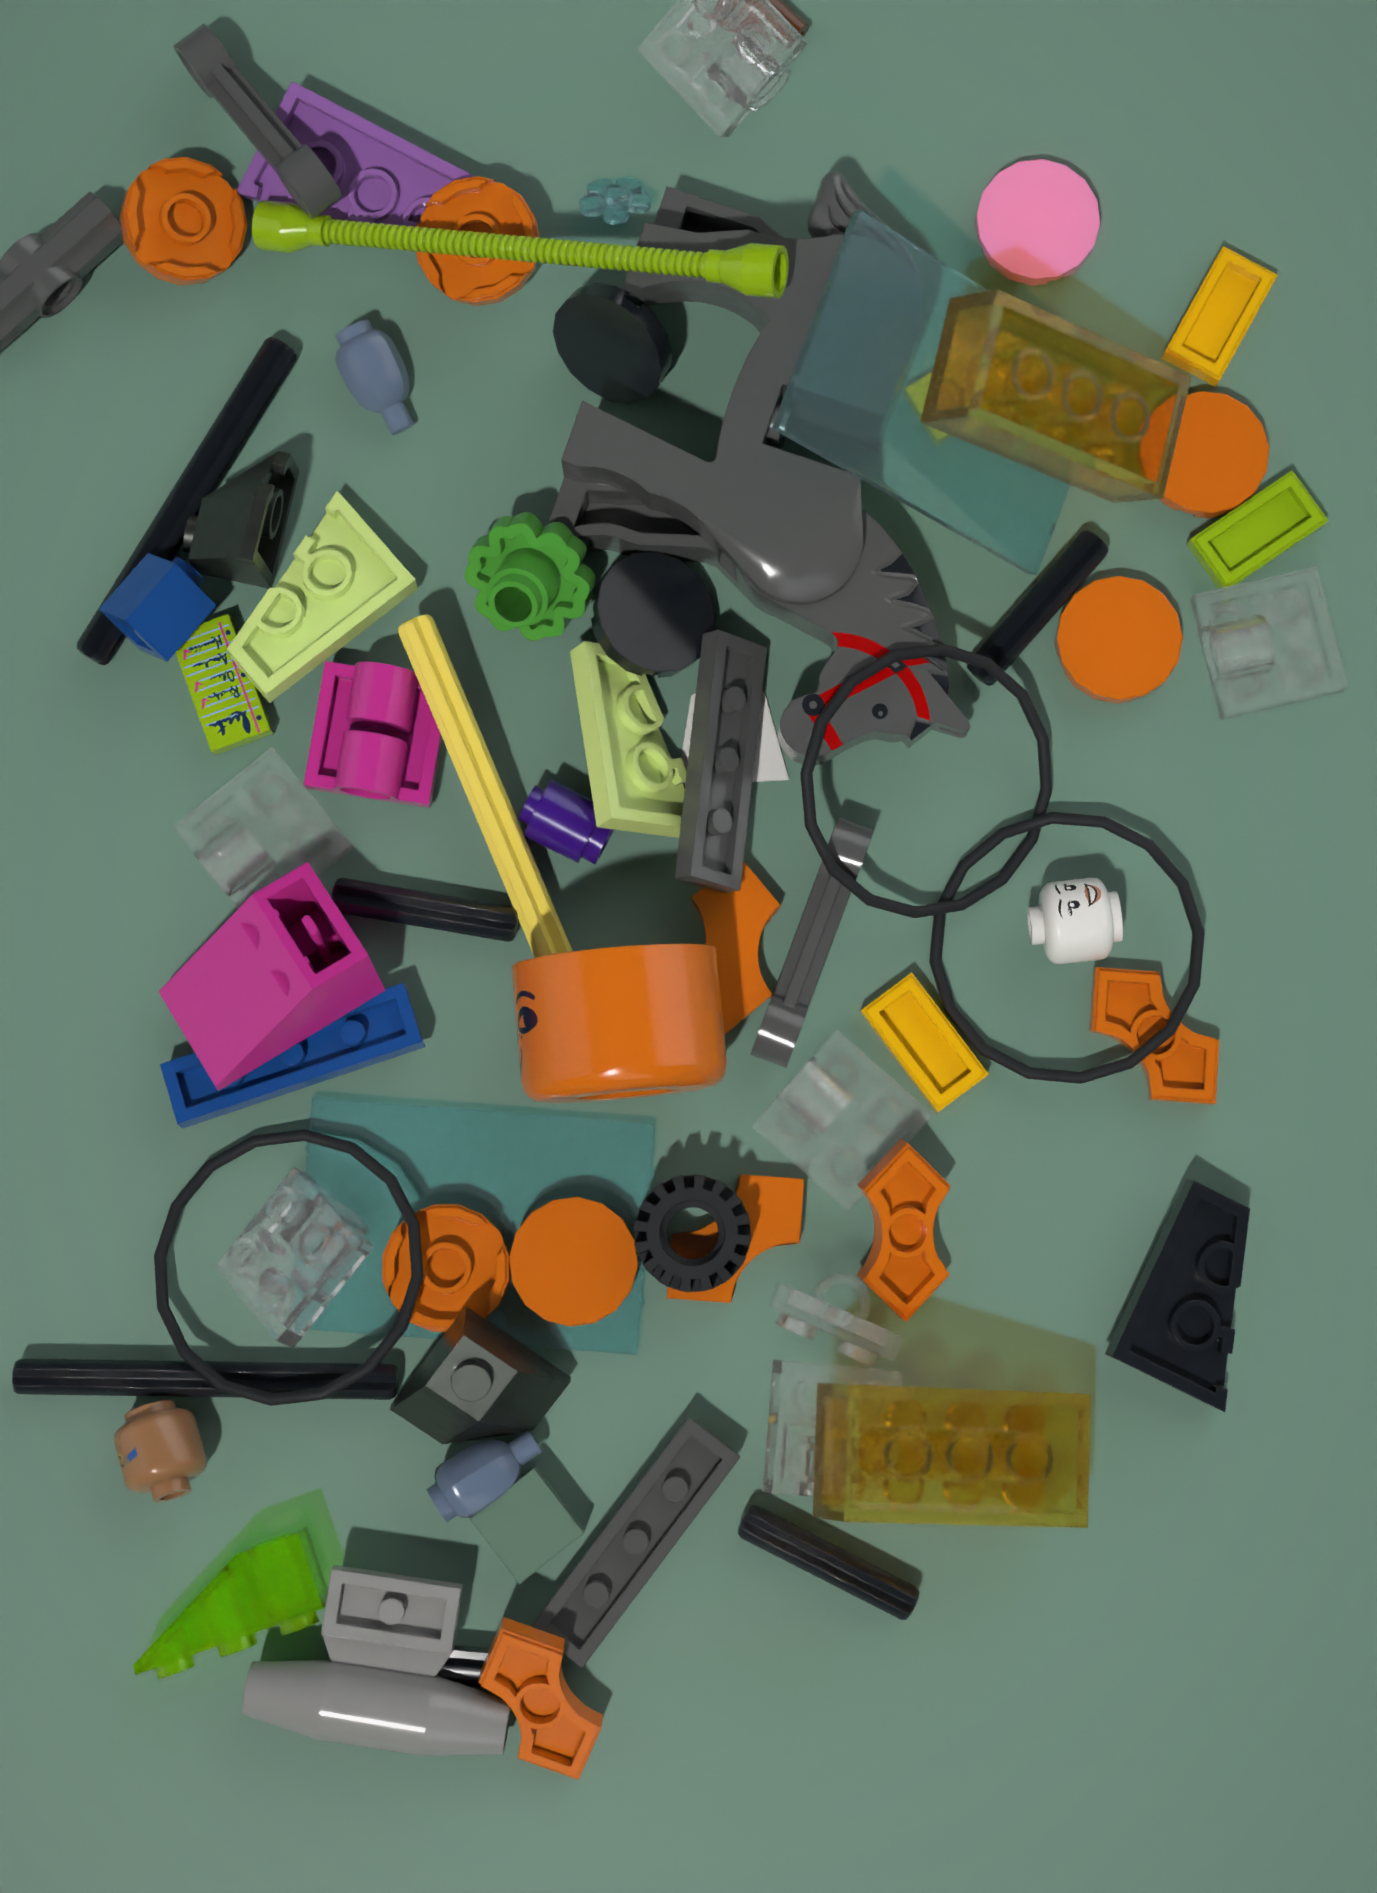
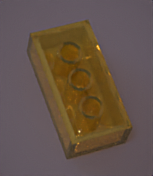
(1055, 397)
(951, 1456)

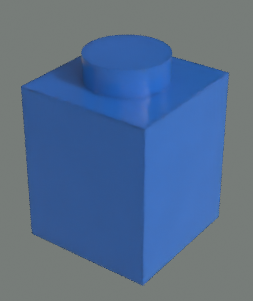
(159, 605)

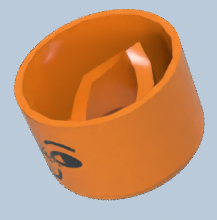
(619, 1022)

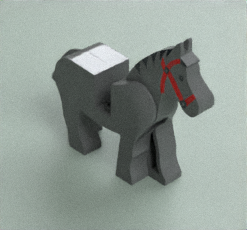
(763, 516)

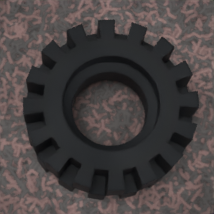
(652, 1225)

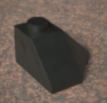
(244, 523)
(479, 1385)

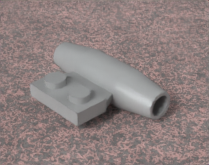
(381, 1681)

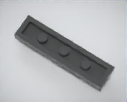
(721, 762)
(636, 1540)

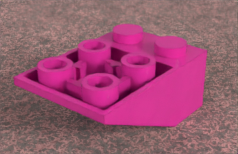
(270, 978)

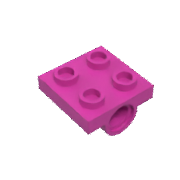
(374, 735)

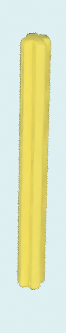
(483, 786)

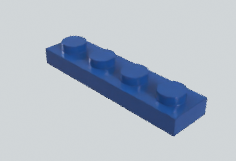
(359, 1039)

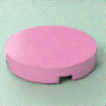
(1037, 222)

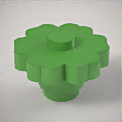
(530, 576)

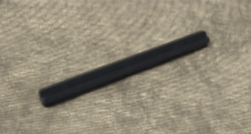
(198, 480)
(182, 1380)

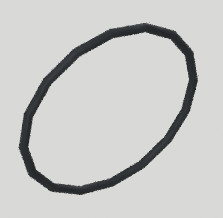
(814, 747)
(1151, 1044)
(384, 1347)

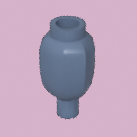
(374, 373)
(480, 1475)

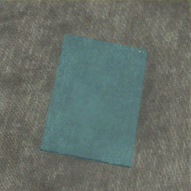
(865, 390)
(493, 1166)

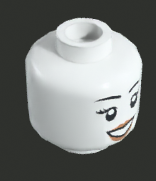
(1076, 921)

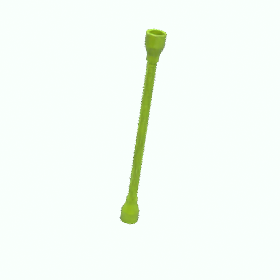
(749, 268)

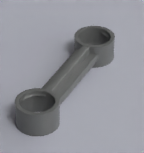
(294, 163)
(810, 946)

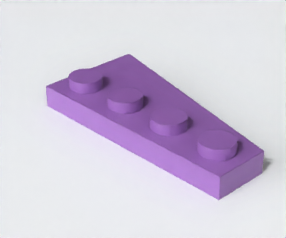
(375, 170)

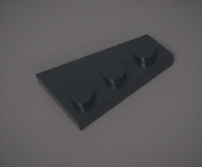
(1186, 1297)

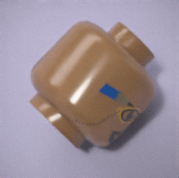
(160, 1450)

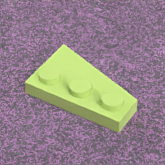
(323, 601)
(627, 760)

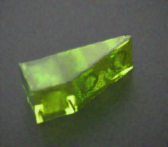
(253, 1592)

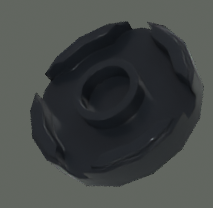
(612, 343)
(651, 614)

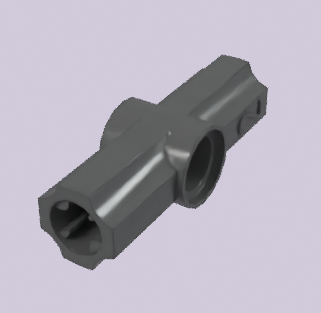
(47, 270)

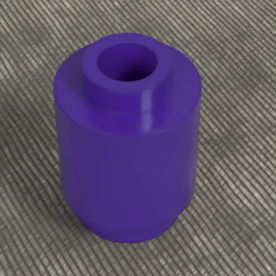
(564, 823)

